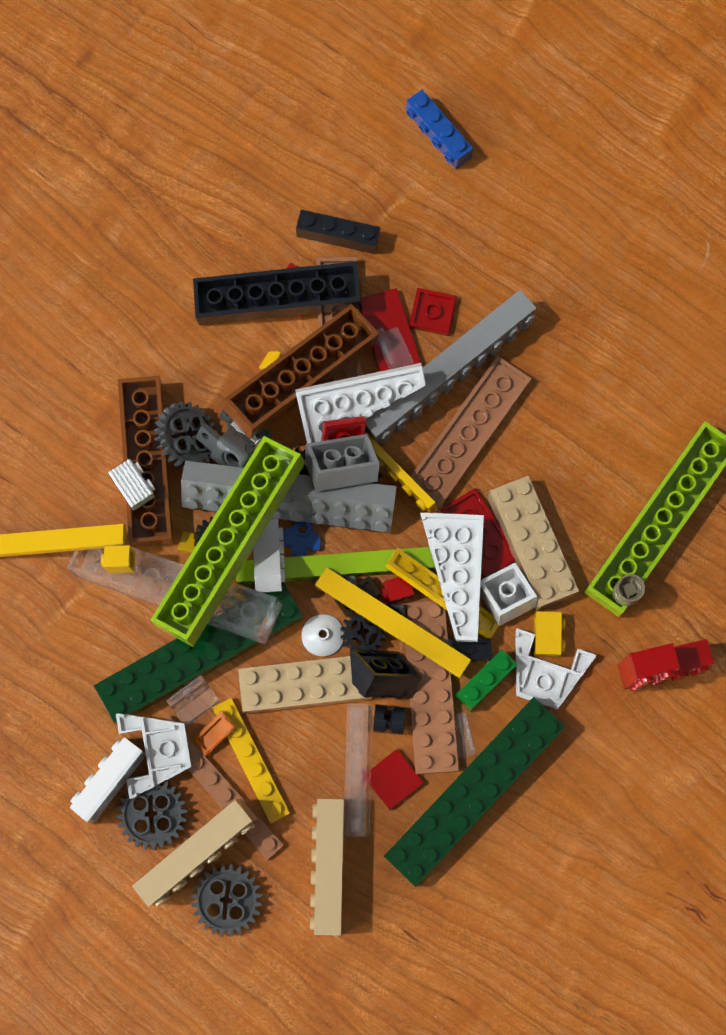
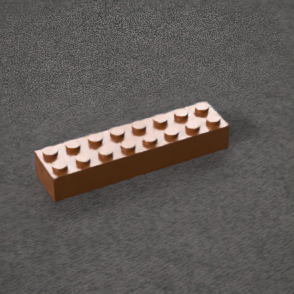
(305, 365)
(139, 410)

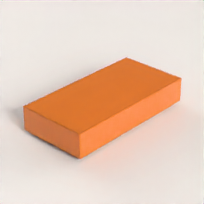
(214, 733)

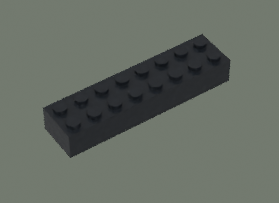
(277, 293)

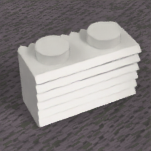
(131, 484)

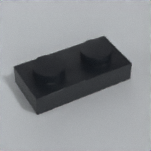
(473, 650)

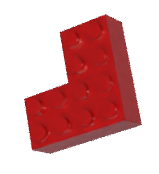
(663, 663)

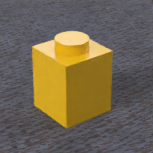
(118, 559)

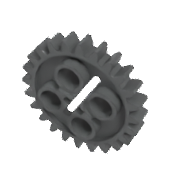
(182, 416)
(172, 812)
(206, 898)

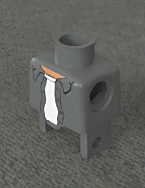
(233, 446)

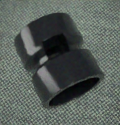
(396, 722)

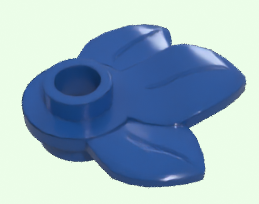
(301, 542)

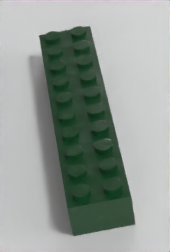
(179, 664)
(474, 791)

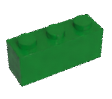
(486, 680)

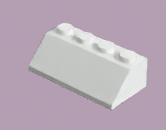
(108, 780)

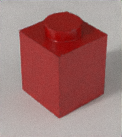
(396, 590)

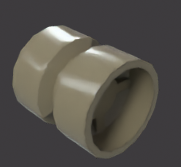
(628, 590)

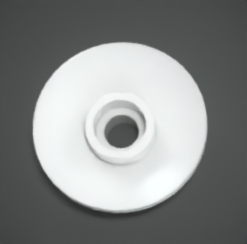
(322, 646)

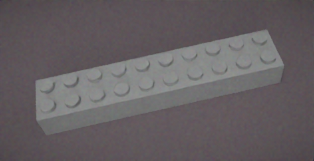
(455, 365)
(356, 506)

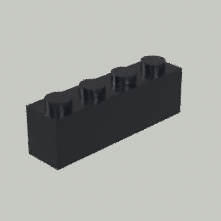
(338, 231)

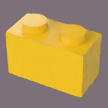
(548, 634)

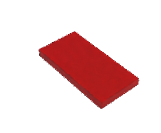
(386, 312)
(495, 548)

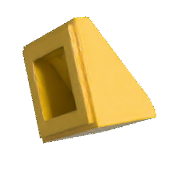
(270, 358)
(186, 543)

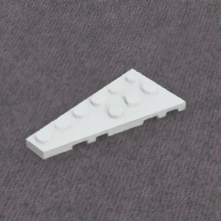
(355, 397)
(457, 556)

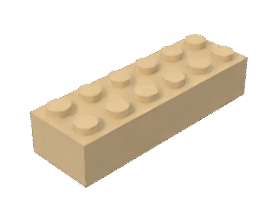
(532, 542)
(297, 685)
(194, 853)
(329, 863)

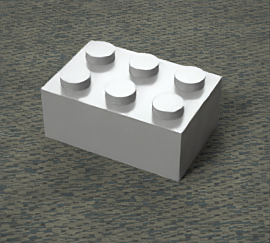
(341, 462)

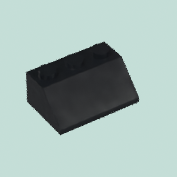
(383, 674)

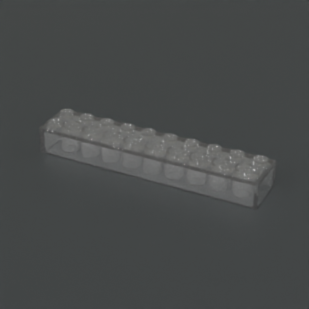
(239, 612)

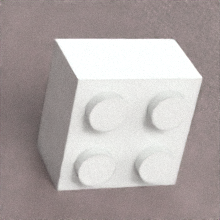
(507, 594)

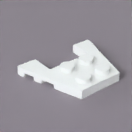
(542, 679)
(164, 749)

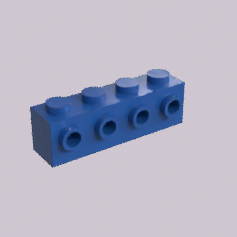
(438, 129)

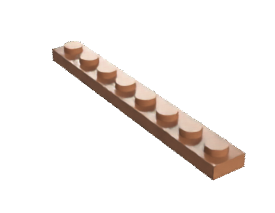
(225, 794)

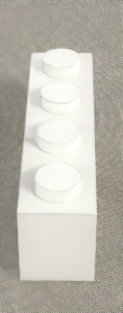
(268, 560)

